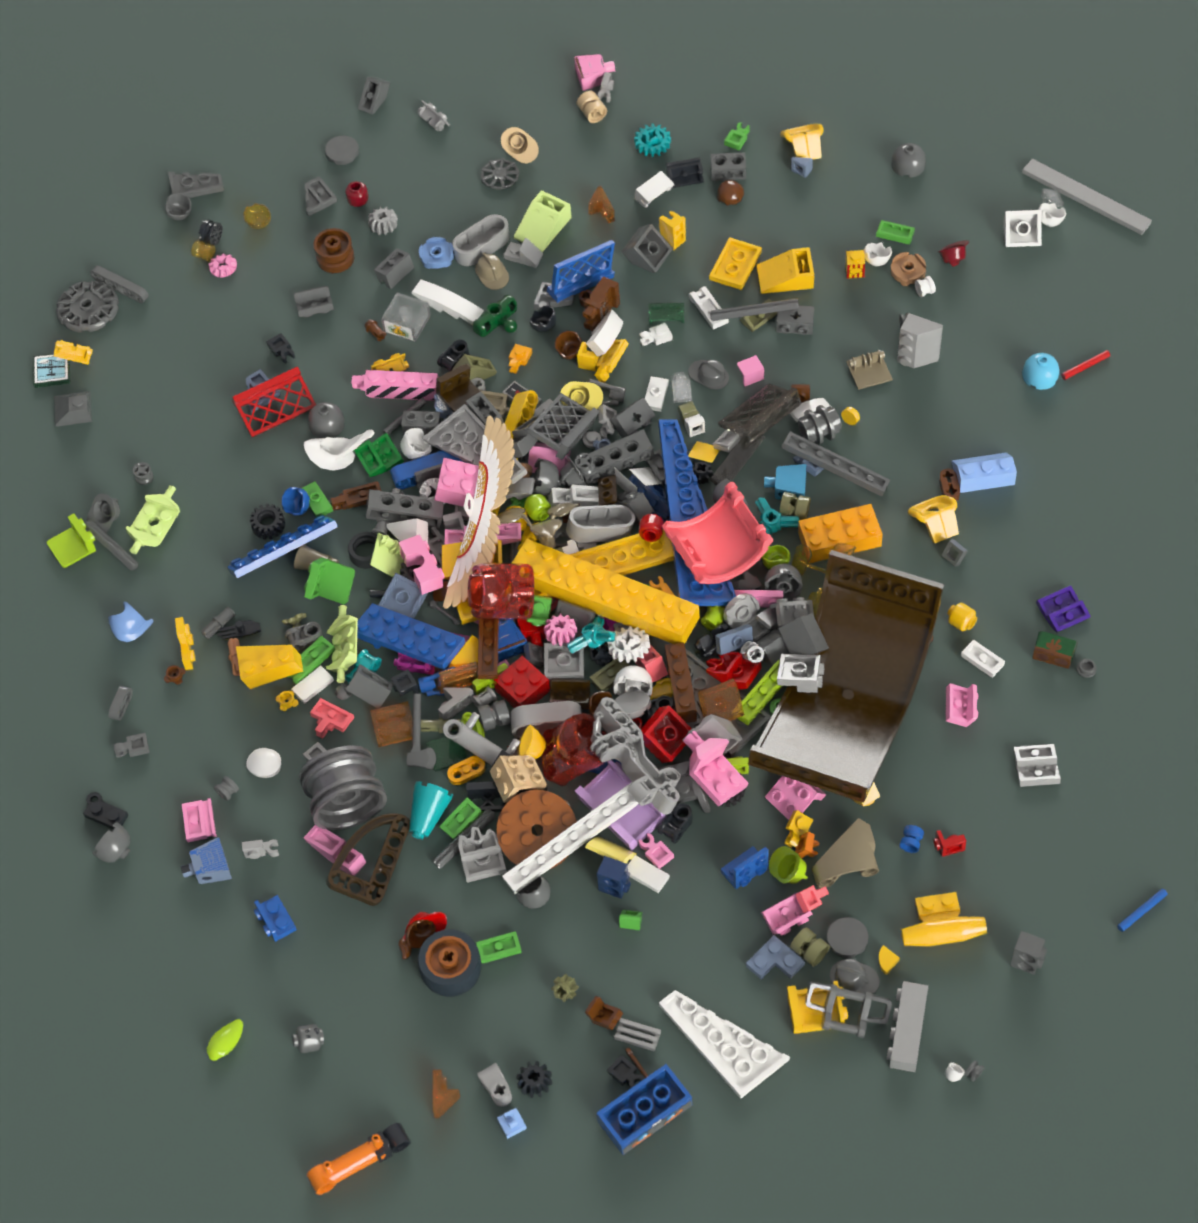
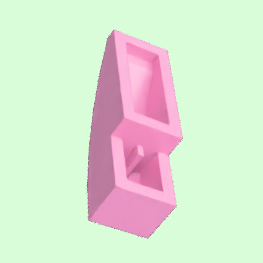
(330, 846)

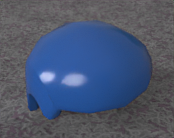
(295, 501)

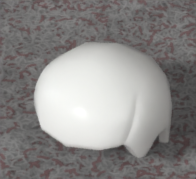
(1051, 215)
(877, 254)

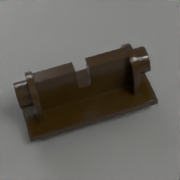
(607, 490)

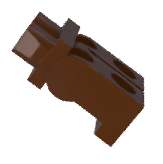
(601, 301)

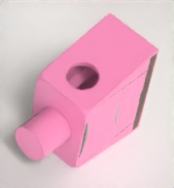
(591, 70)

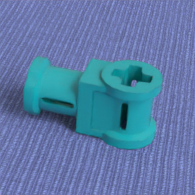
(366, 660)

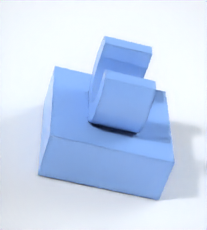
(511, 1123)

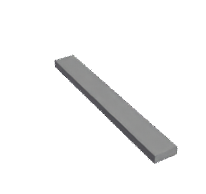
(1087, 196)

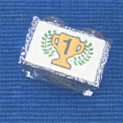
(406, 317)

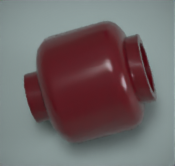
(356, 194)

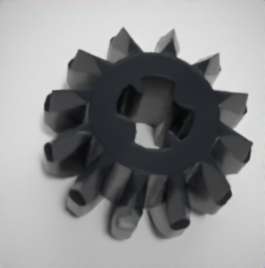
(528, 1085)

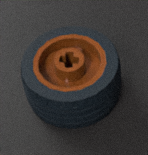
(449, 962)

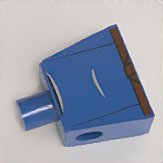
(510, 640)

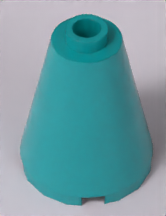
(427, 808)

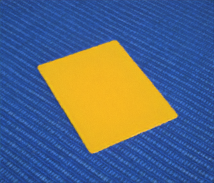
(703, 452)

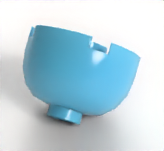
(1041, 371)

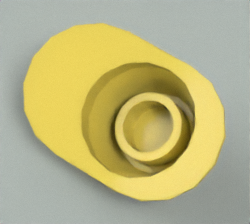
(584, 393)

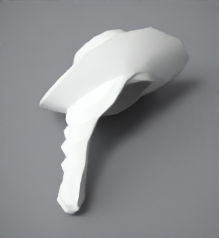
(334, 452)

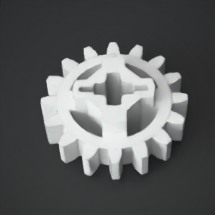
(629, 644)

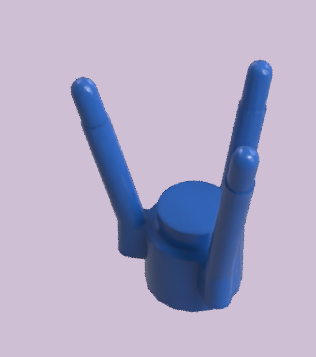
(428, 683)

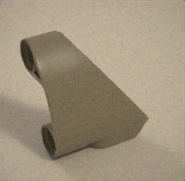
(848, 854)

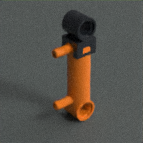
(377, 1148)

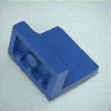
(746, 866)

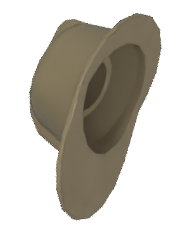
(492, 272)

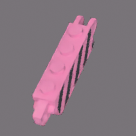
(397, 384)

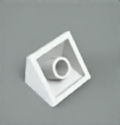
(1022, 228)

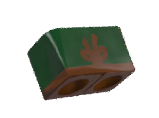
(1054, 649)

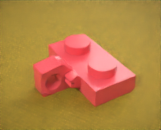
(330, 717)

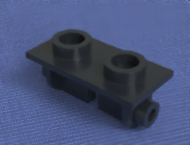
(706, 645)

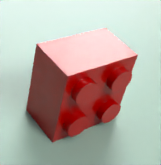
(522, 683)
(665, 734)

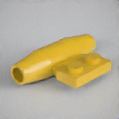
(941, 922)

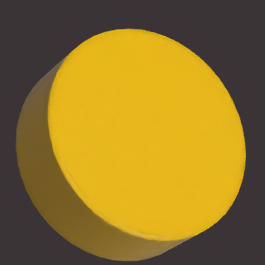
(850, 415)

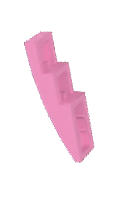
(507, 533)

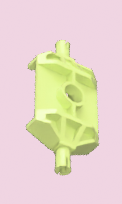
(156, 508)
(345, 642)

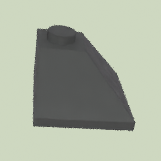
(73, 408)

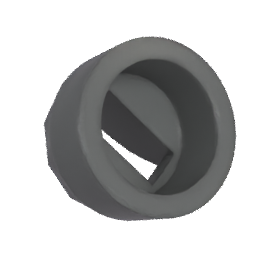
(342, 693)

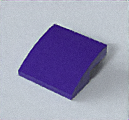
(1063, 609)

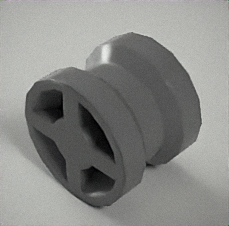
(586, 460)
(145, 469)
(226, 788)

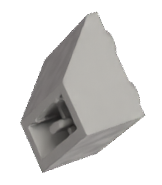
(717, 727)

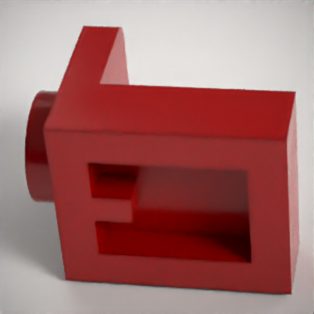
(951, 845)

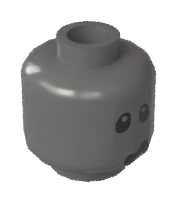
(308, 1038)

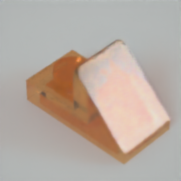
(601, 203)
(442, 1098)

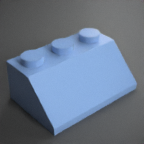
(985, 472)

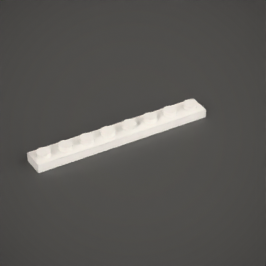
(570, 840)

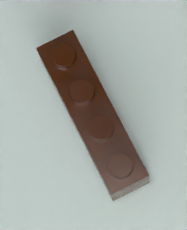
(680, 682)

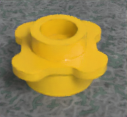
(286, 695)

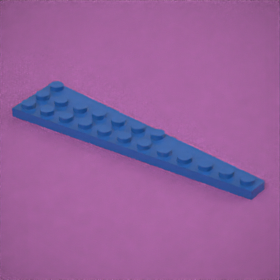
(685, 503)

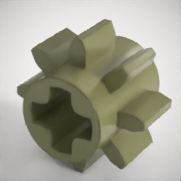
(564, 987)

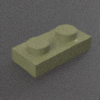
(605, 677)

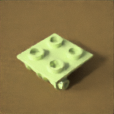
(387, 555)

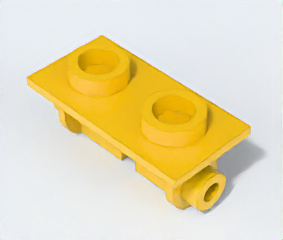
(74, 353)
(395, 362)

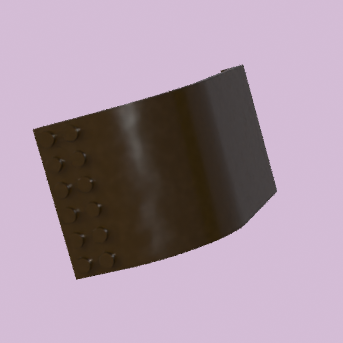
(877, 644)

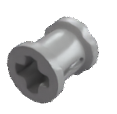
(484, 697)

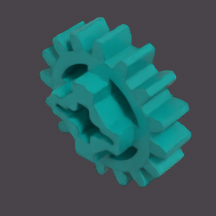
(652, 140)

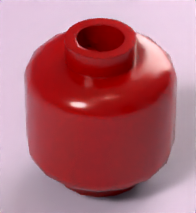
(651, 527)

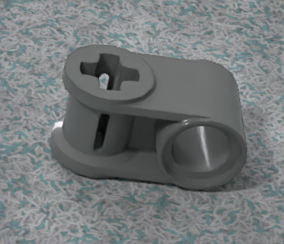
(303, 635)

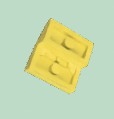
(610, 849)

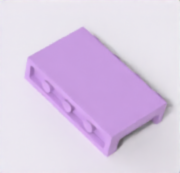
(633, 824)

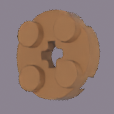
(905, 276)

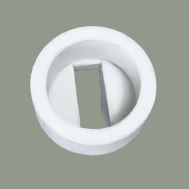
(954, 1072)

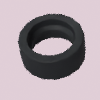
(355, 542)

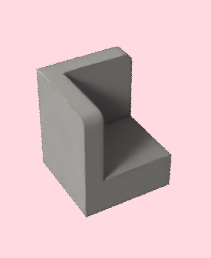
(453, 521)

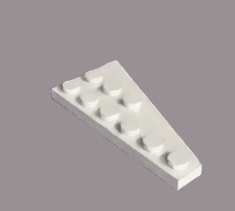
(729, 1049)

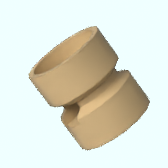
(591, 106)

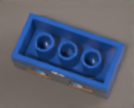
(644, 1109)

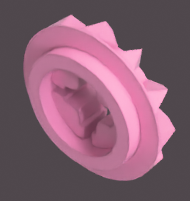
(224, 270)

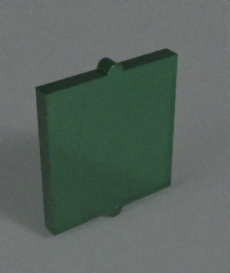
(447, 752)

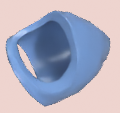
(128, 624)

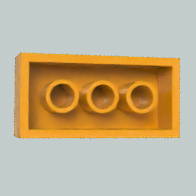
(850, 526)

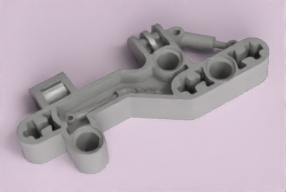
(627, 745)

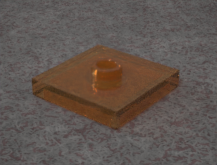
(722, 701)

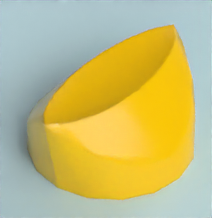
(531, 743)

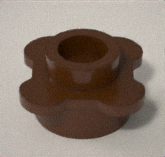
(172, 670)

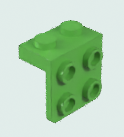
(329, 581)

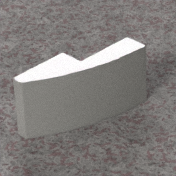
(521, 489)

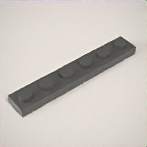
(835, 463)

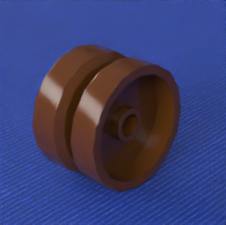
(334, 250)

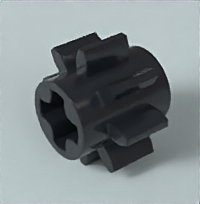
(702, 472)
(601, 654)

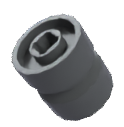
(494, 715)

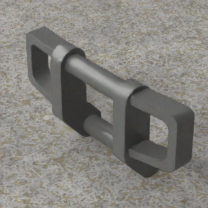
(863, 1016)

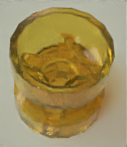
(202, 250)

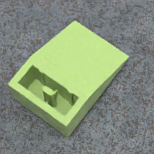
(543, 220)

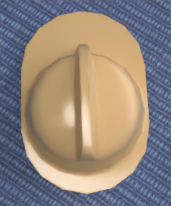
(519, 145)

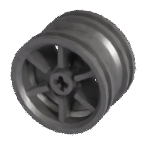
(342, 787)

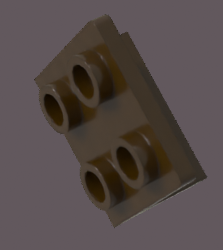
(456, 387)

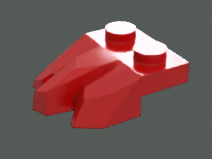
(733, 667)

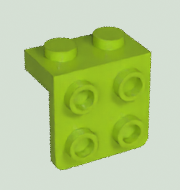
(72, 543)

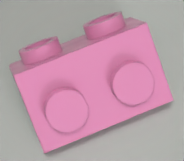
(961, 704)
(784, 915)

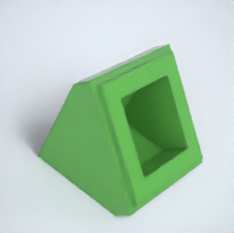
(630, 919)

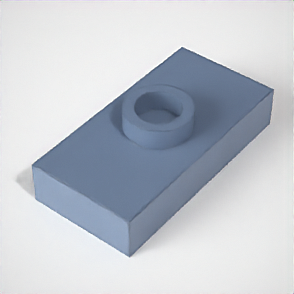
(733, 639)

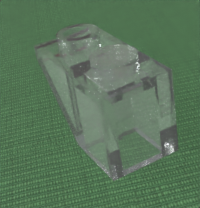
(680, 387)

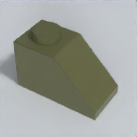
(479, 367)

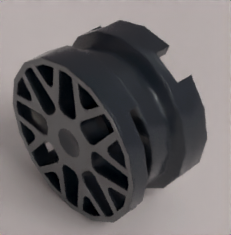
(210, 232)

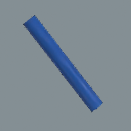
(1142, 910)

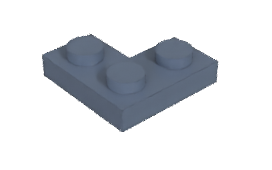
(775, 954)

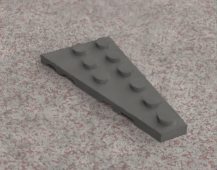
(702, 680)

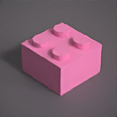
(456, 481)

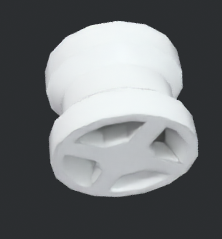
(925, 286)

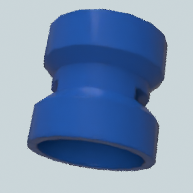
(911, 839)

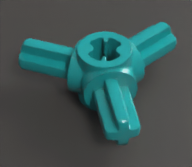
(777, 519)
(592, 635)

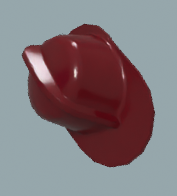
(954, 252)

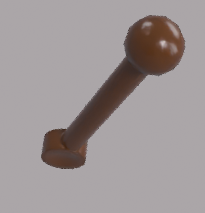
(630, 1054)

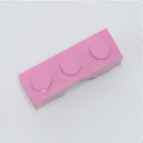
(416, 552)

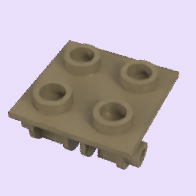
(869, 369)

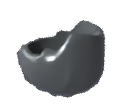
(535, 893)

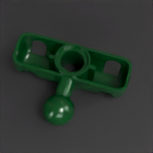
(497, 315)

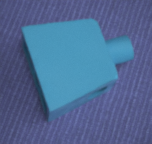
(788, 479)

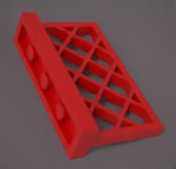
(266, 388)

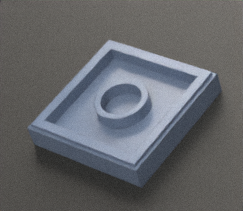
(402, 596)

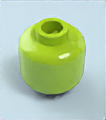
(537, 507)

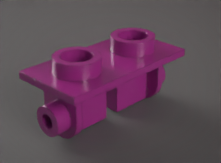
(408, 663)

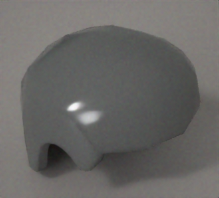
(178, 206)

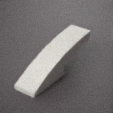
(447, 301)

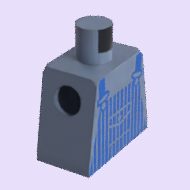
(208, 863)

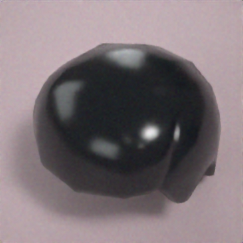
(544, 319)

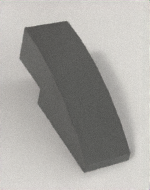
(522, 440)

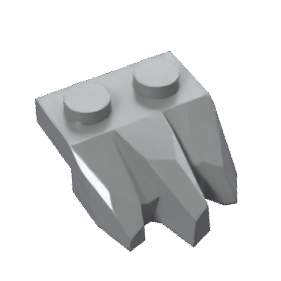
(481, 855)

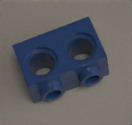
(613, 877)

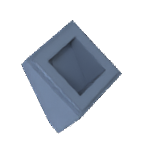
(801, 166)

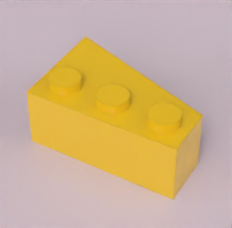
(267, 663)

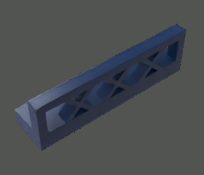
(655, 495)

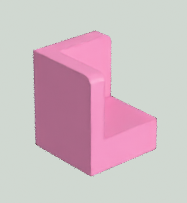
(751, 370)

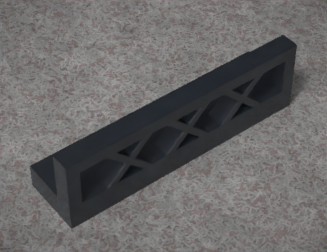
(489, 790)

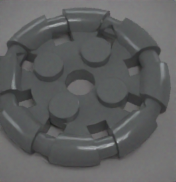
(77, 297)

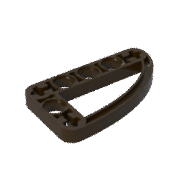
(367, 888)

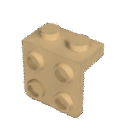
(516, 774)

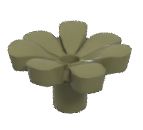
(295, 620)

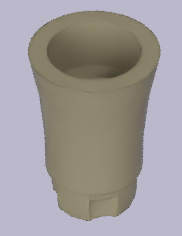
(306, 555)

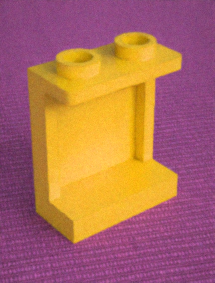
(809, 1019)

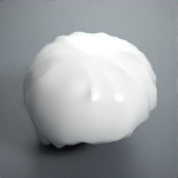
(413, 444)

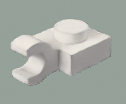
(657, 334)

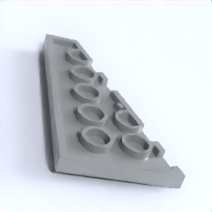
(462, 438)

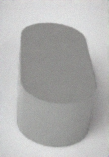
(482, 237)
(600, 523)
(541, 716)

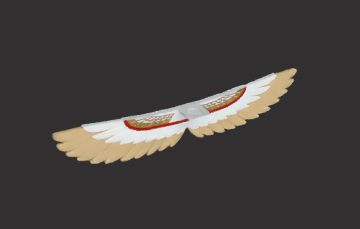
(490, 493)

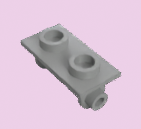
(438, 119)

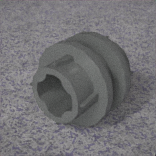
(823, 423)

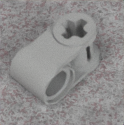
(494, 1083)

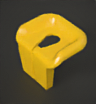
(806, 144)
(939, 523)

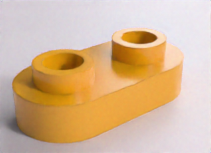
(466, 770)

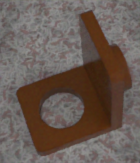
(803, 390)

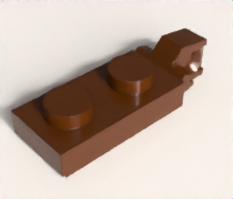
(354, 496)

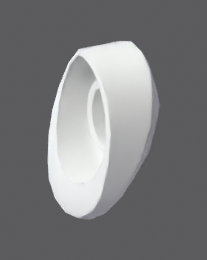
(264, 763)

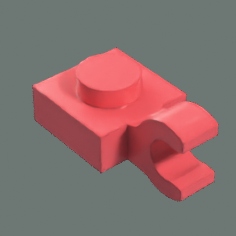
(810, 898)

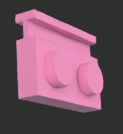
(198, 820)

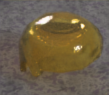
(257, 216)

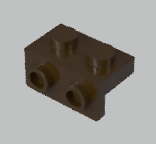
(571, 690)

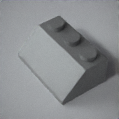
(919, 341)

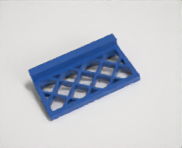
(585, 278)

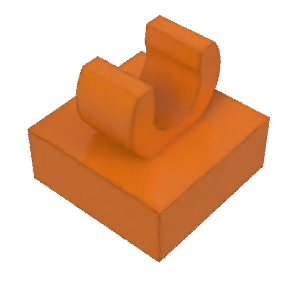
(806, 845)

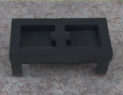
(685, 172)

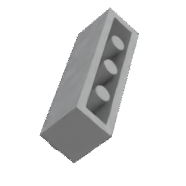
(908, 1026)

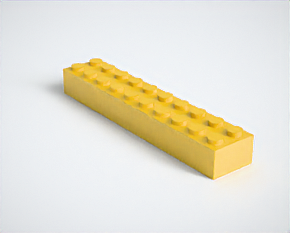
(609, 593)

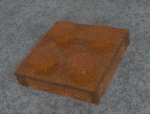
(392, 724)

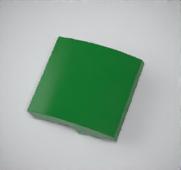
(379, 455)

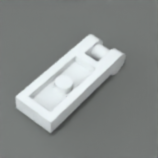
(705, 305)

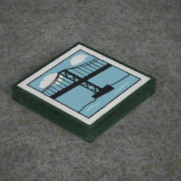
(50, 371)

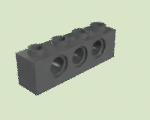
(622, 450)
(401, 507)

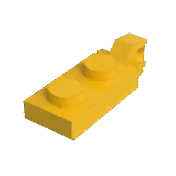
(610, 359)

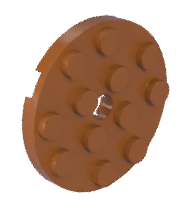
(524, 812)

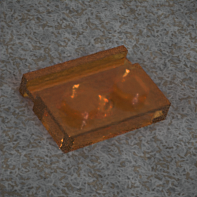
(457, 677)

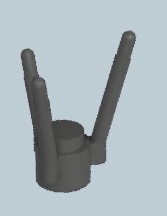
(616, 393)

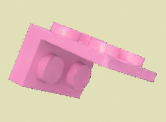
(793, 795)

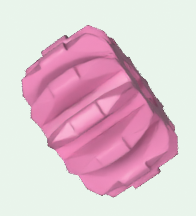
(560, 629)

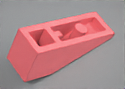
(653, 664)

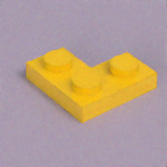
(186, 640)

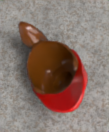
(419, 929)

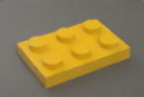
(735, 263)

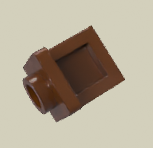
(603, 1014)

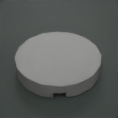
(741, 610)
(634, 703)

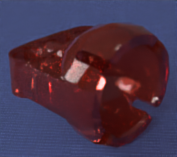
(501, 591)
(568, 749)

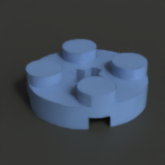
(439, 260)

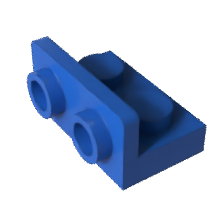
(276, 918)

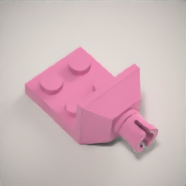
(712, 769)

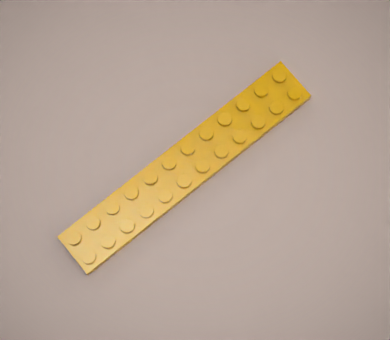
(618, 556)

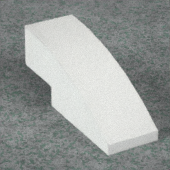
(605, 333)
(576, 494)

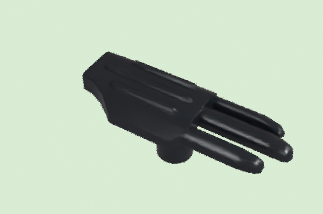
(241, 629)

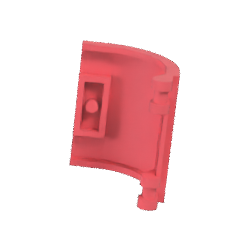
(720, 540)

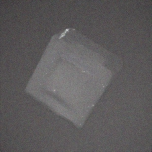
(1052, 196)

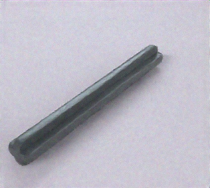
(755, 309)

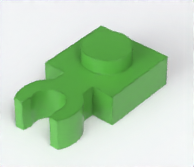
(737, 137)

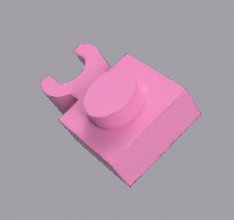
(657, 852)

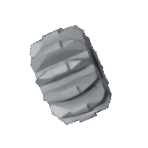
(382, 220)

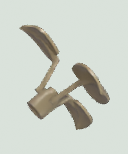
(545, 530)

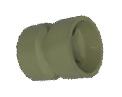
(801, 505)
(817, 947)

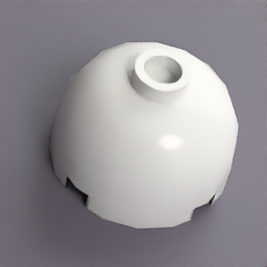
(633, 679)

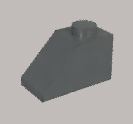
(373, 94)

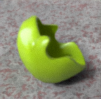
(776, 555)

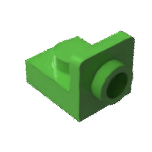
(541, 610)

